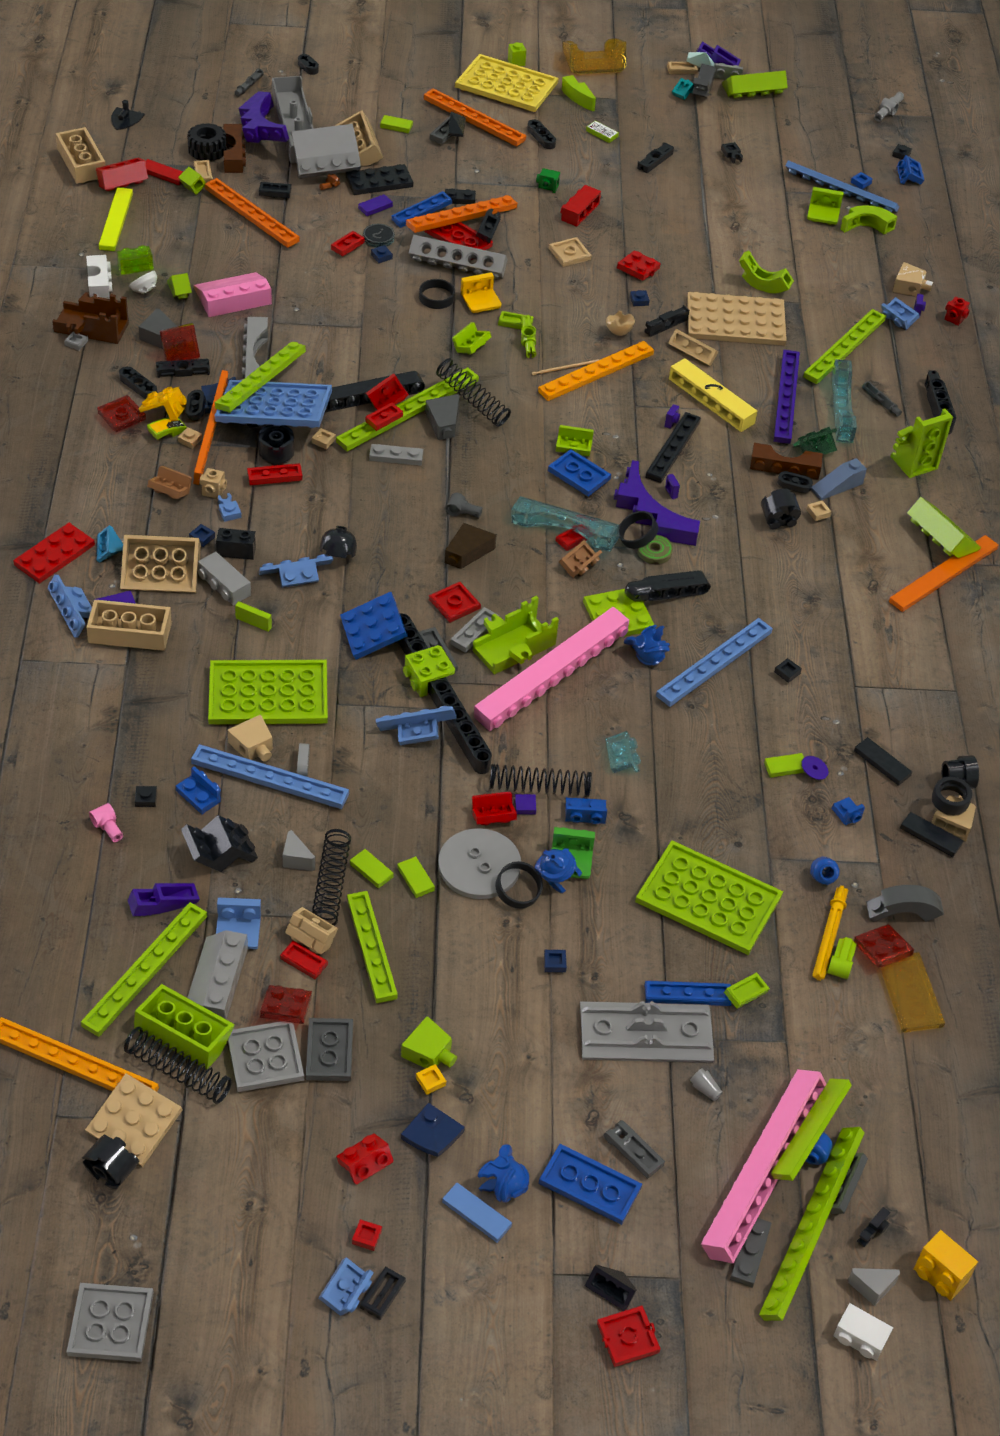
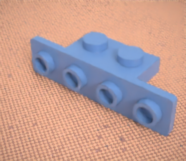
(297, 572)
(71, 603)
(416, 726)

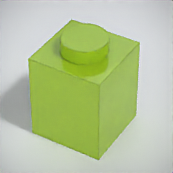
(517, 54)
(192, 180)

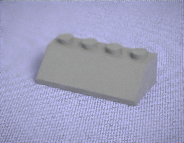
(219, 971)

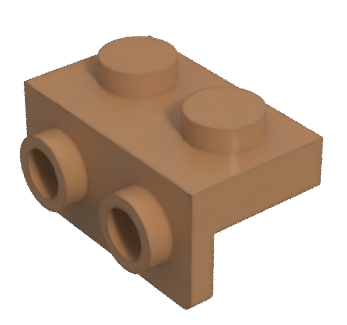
(170, 483)
(579, 558)

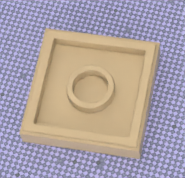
(569, 252)

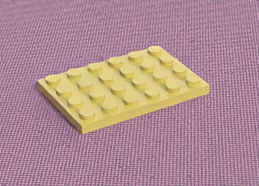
(506, 82)

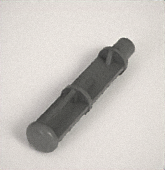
(249, 82)
(881, 398)

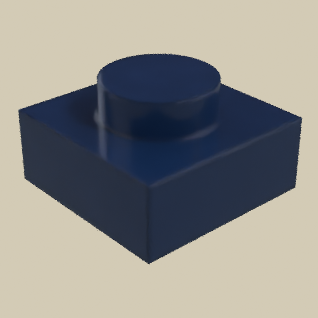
(381, 254)
(639, 298)
(203, 533)
(555, 960)

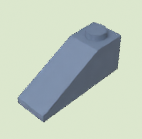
(841, 479)

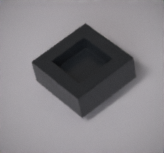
(901, 151)
(788, 670)
(145, 796)

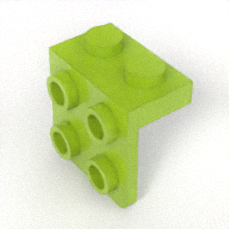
(825, 205)
(426, 667)

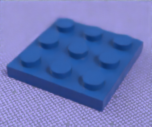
(373, 625)

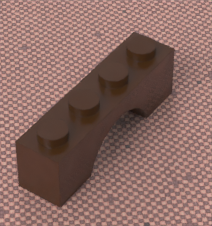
(236, 156)
(767, 460)

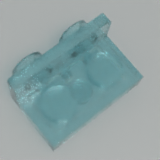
(622, 752)

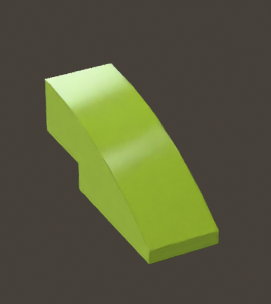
(578, 92)

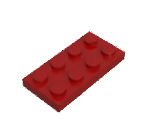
(459, 234)
(54, 552)

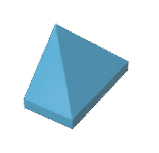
(108, 544)

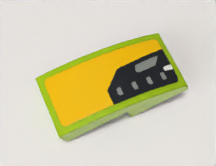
(166, 426)

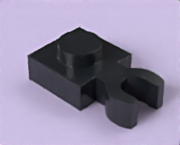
(732, 151)
(877, 1224)

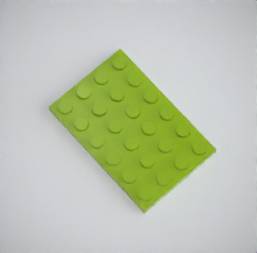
(270, 688)
(709, 897)

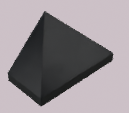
(456, 125)
(612, 1286)

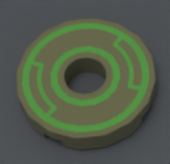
(661, 556)

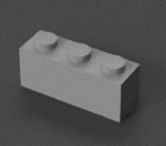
(224, 578)

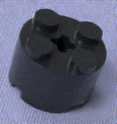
(276, 444)
(781, 509)
(110, 1161)

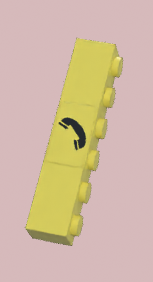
(713, 395)

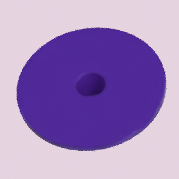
(814, 767)

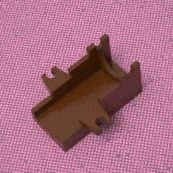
(94, 317)

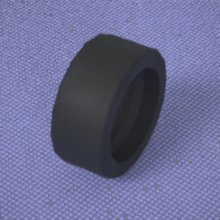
(953, 784)

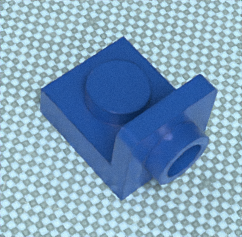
(848, 811)

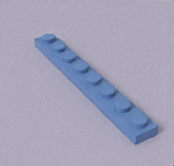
(835, 184)
(713, 662)
(270, 776)

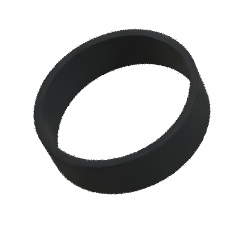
(437, 283)
(647, 538)
(528, 868)

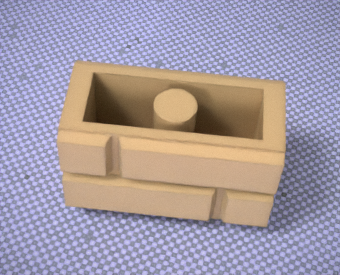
(311, 931)

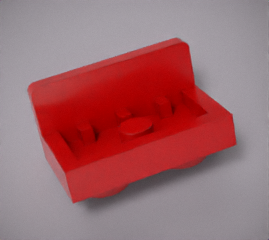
(387, 392)
(493, 808)
(365, 1158)

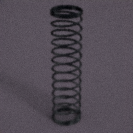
(501, 422)
(587, 780)
(337, 846)
(220, 1085)

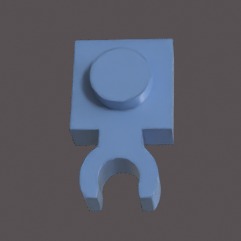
(228, 508)

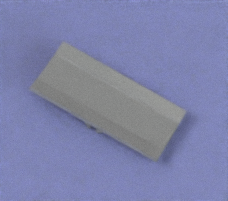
(646, 1032)

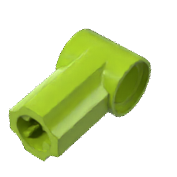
(842, 960)

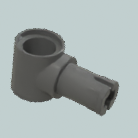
(459, 505)

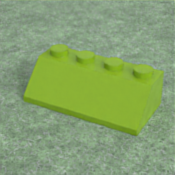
(755, 84)
(942, 529)
(183, 1025)

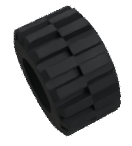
(206, 142)

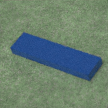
(422, 208)
(686, 993)

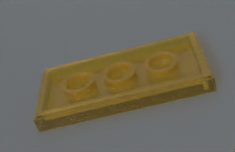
(912, 994)

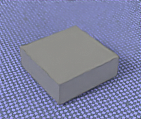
(76, 341)

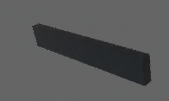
(673, 447)

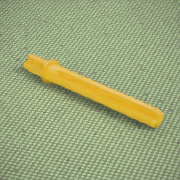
(837, 905)

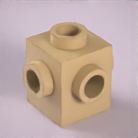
(213, 483)

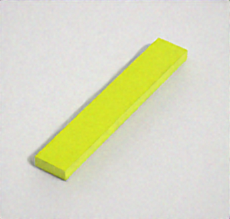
(115, 219)

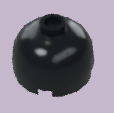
(339, 542)

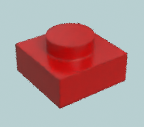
(367, 1235)

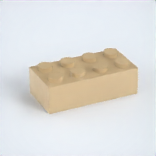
(80, 154)
(129, 625)

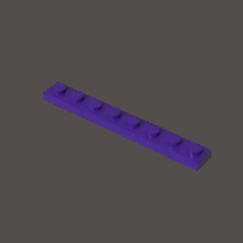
(786, 397)

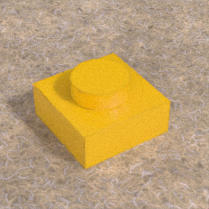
(431, 1079)

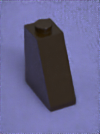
(469, 545)

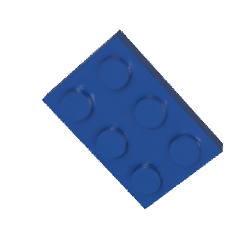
(579, 472)

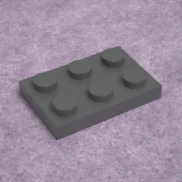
(329, 1049)

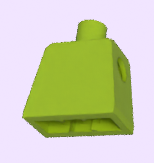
(428, 1046)

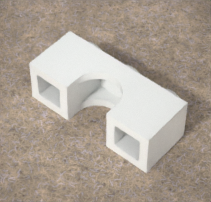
(98, 276)

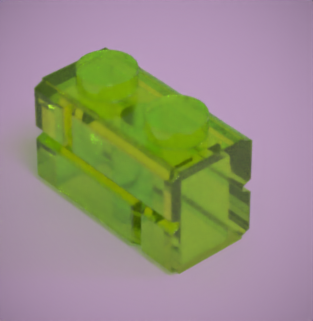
(135, 260)

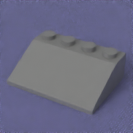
(326, 150)

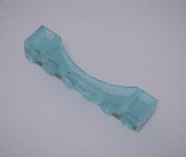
(843, 413)
(535, 513)

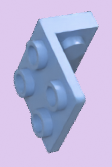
(241, 917)

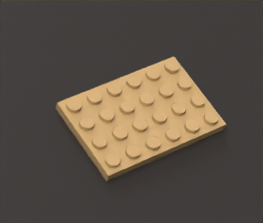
(736, 318)

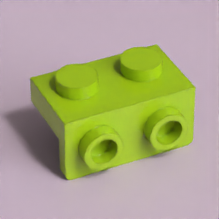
(470, 339)
(576, 439)

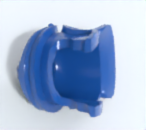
(648, 645)
(557, 867)
(510, 1176)

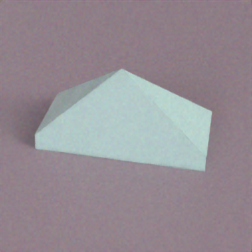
(699, 58)

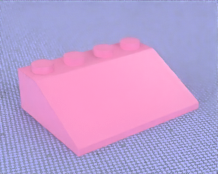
(234, 294)

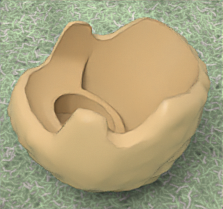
(619, 323)

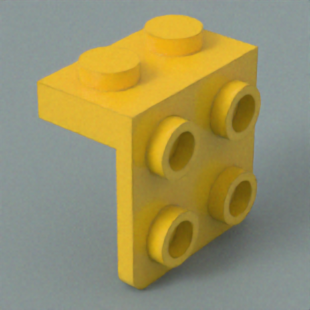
(479, 293)
(169, 397)

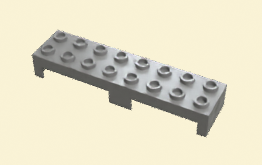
(291, 108)

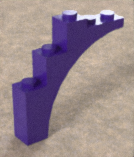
(254, 123)
(634, 497)

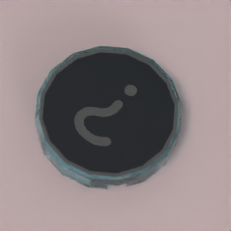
(379, 235)

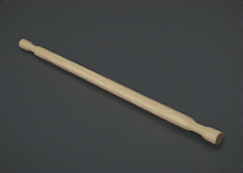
(564, 367)

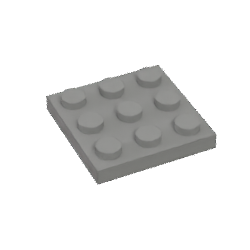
(265, 1056)
(110, 1322)

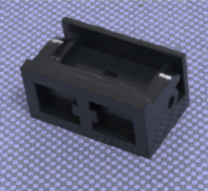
(236, 543)

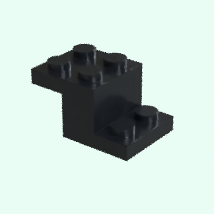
(219, 843)

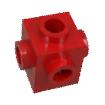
(957, 310)

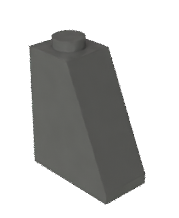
(150, 329)
(443, 415)

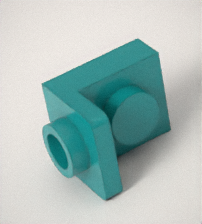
(683, 88)

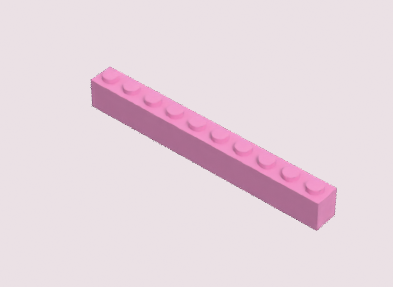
(551, 669)
(755, 1180)

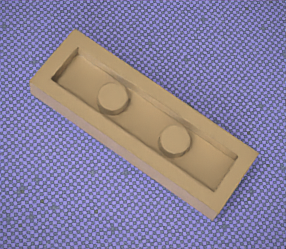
(693, 347)

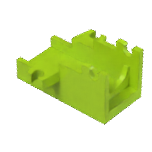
(922, 445)
(515, 637)

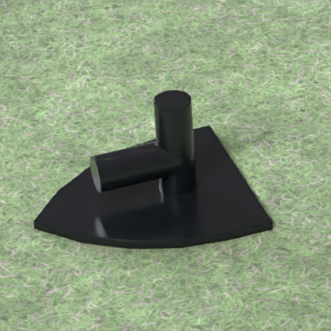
(124, 118)

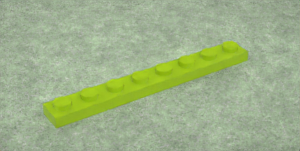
(844, 346)
(260, 377)
(143, 969)

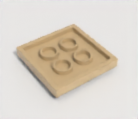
(136, 1116)

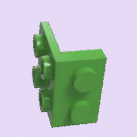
(579, 844)

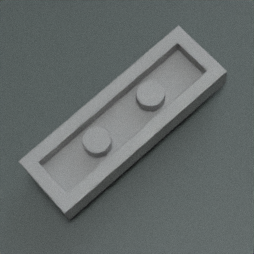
(396, 454)
(471, 631)

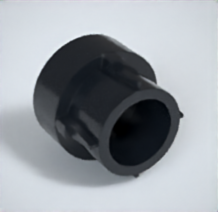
(963, 768)

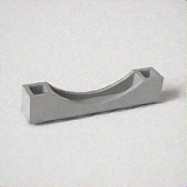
(254, 337)

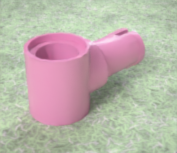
(106, 819)

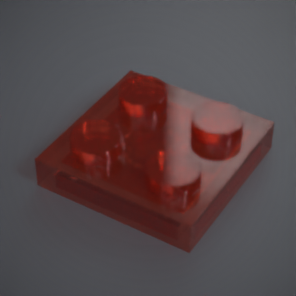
(180, 343)
(121, 413)
(883, 946)
(286, 1004)

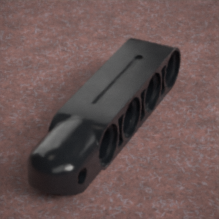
(938, 396)
(668, 586)

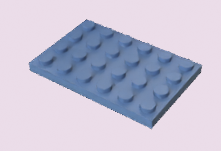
(280, 405)

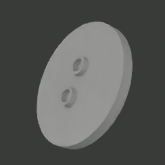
(474, 860)

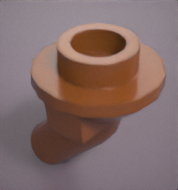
(332, 180)

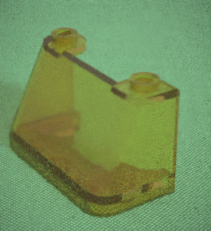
(610, 60)

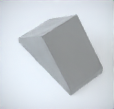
(296, 854)
(873, 1282)

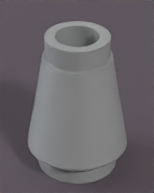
(706, 1084)

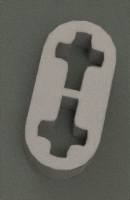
(303, 759)

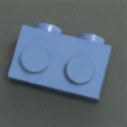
(900, 313)
(345, 1287)

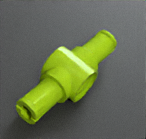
(528, 336)

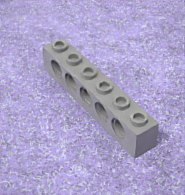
(421, 243)

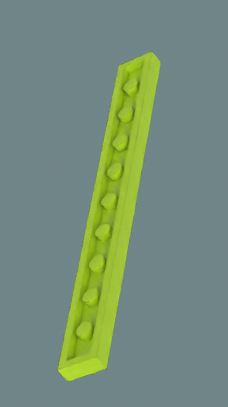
(410, 407)
(811, 1225)

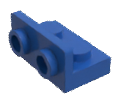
(910, 169)
(199, 791)
(585, 810)

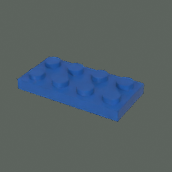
(590, 1184)

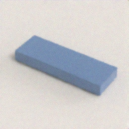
(477, 1212)

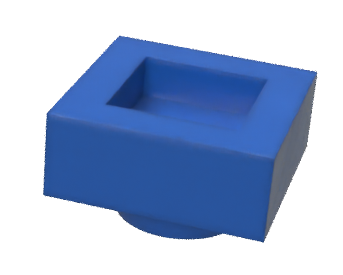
(861, 180)

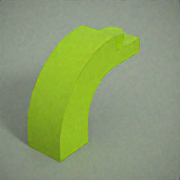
(870, 216)
(764, 280)

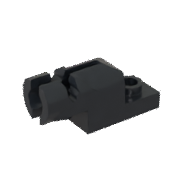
(488, 226)

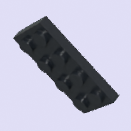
(379, 179)

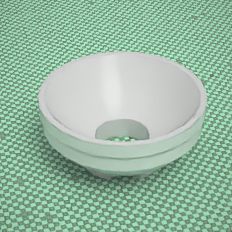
(144, 283)

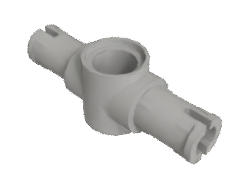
(889, 106)

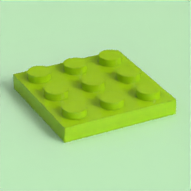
(635, 611)

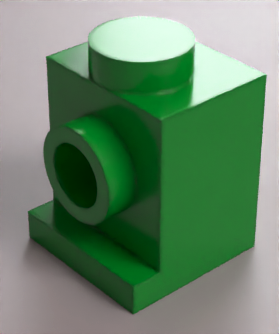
(548, 179)

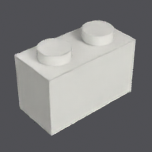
(862, 1332)

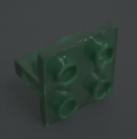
(818, 441)

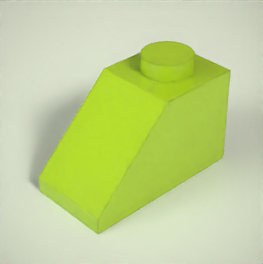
(180, 285)

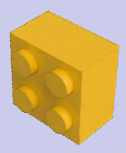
(945, 1265)

